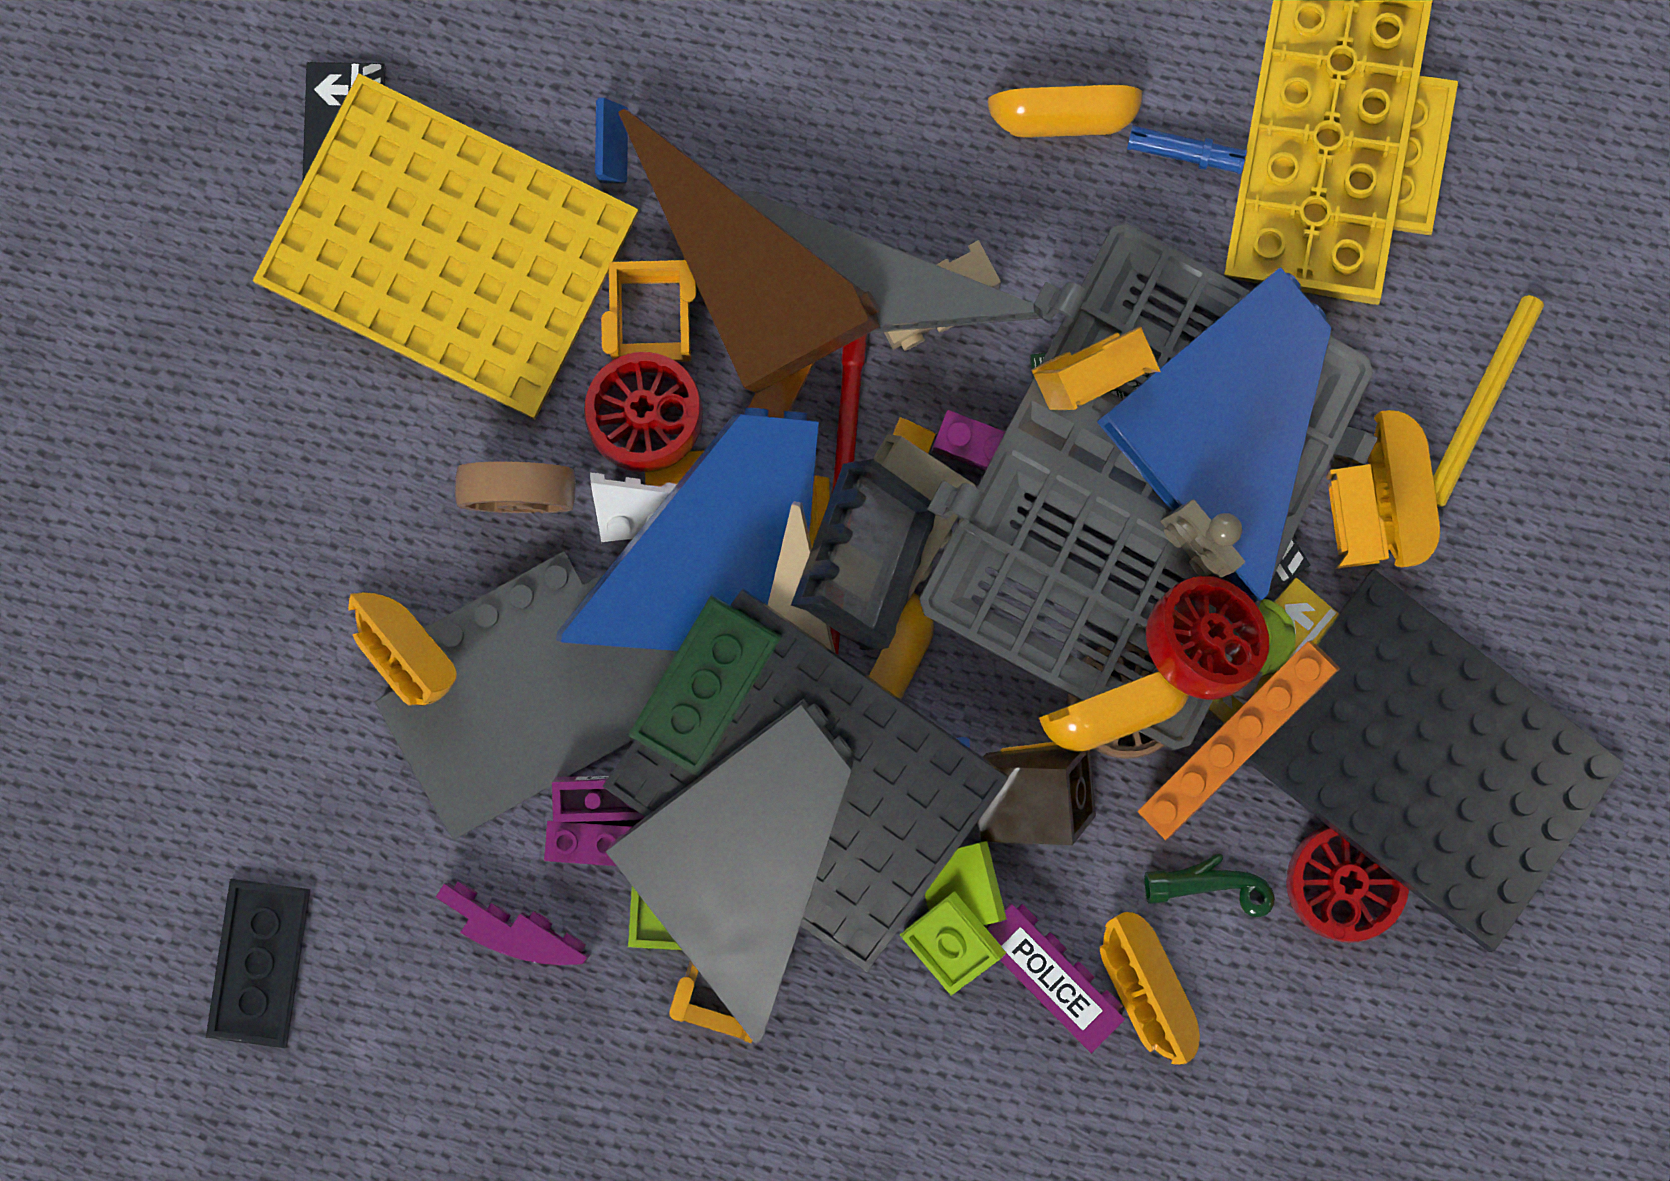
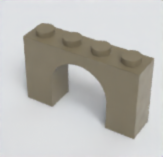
(925, 476)

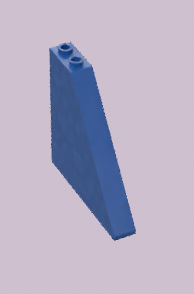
(1232, 419)
(706, 538)

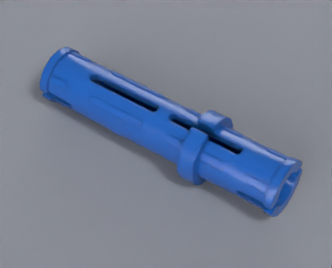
(1187, 149)

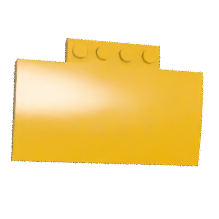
(1340, 145)

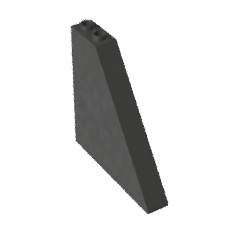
(739, 856)

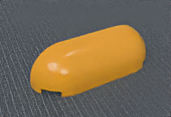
(1065, 110)
(1404, 488)
(401, 649)
(900, 661)
(1114, 713)
(1149, 988)

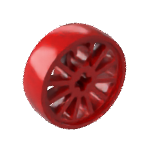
(688, 425)
(1207, 638)
(1327, 926)

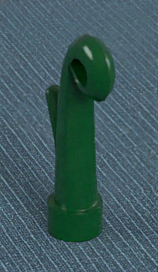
(1202, 879)

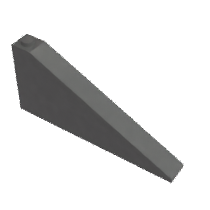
(905, 287)

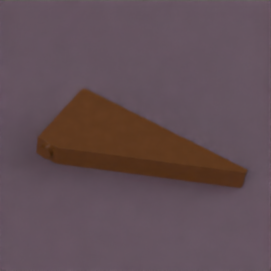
(762, 286)

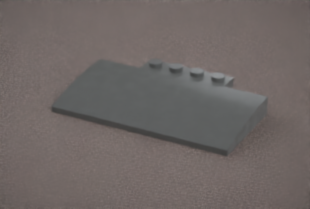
(519, 699)

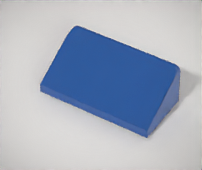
(610, 143)

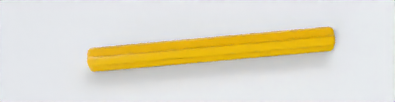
(1486, 397)

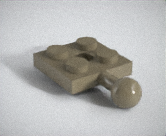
(1205, 540)

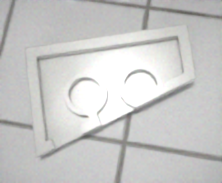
(624, 506)

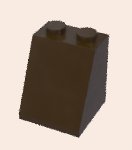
(1043, 799)

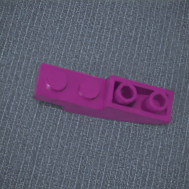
(525, 939)

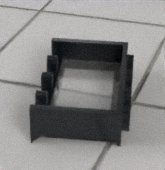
(865, 554)

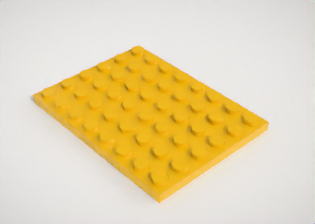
(446, 246)

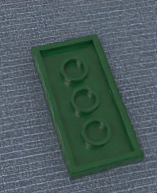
(704, 685)

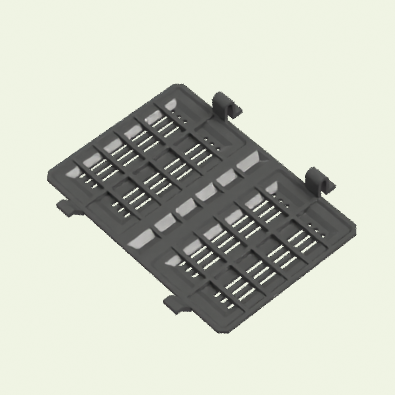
(1083, 473)

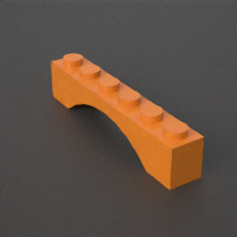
(1238, 739)

